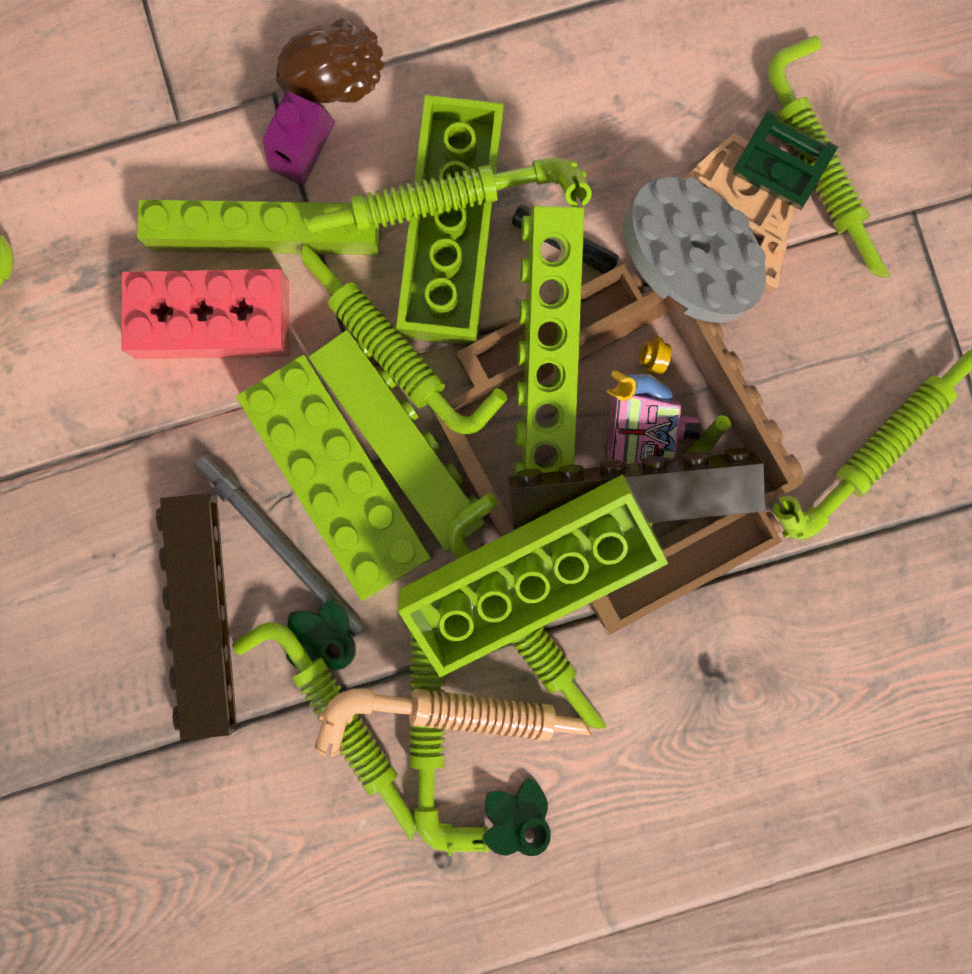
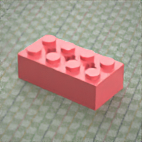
(191, 293)

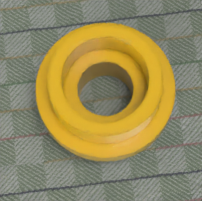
(655, 356)

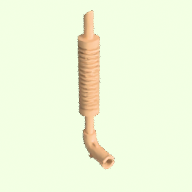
(446, 711)

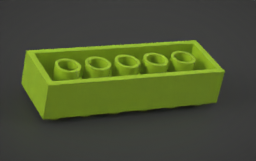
(449, 250)
(334, 477)
(531, 576)

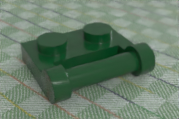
(779, 171)

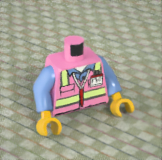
(645, 420)

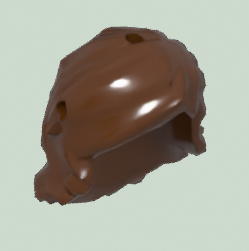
(331, 63)

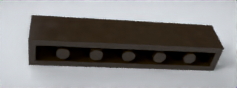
(663, 487)
(197, 616)

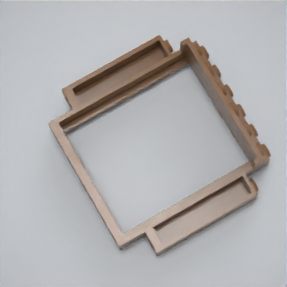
(700, 548)

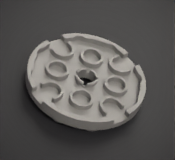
(660, 236)

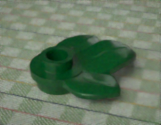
(320, 630)
(512, 817)

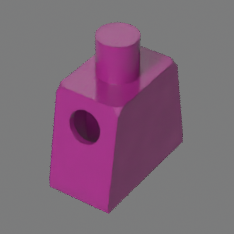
(299, 133)

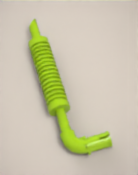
(453, 193)
(878, 453)
(427, 758)

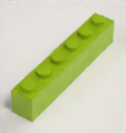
(247, 228)
(393, 434)

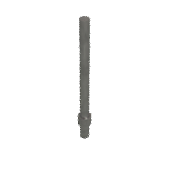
(229, 489)

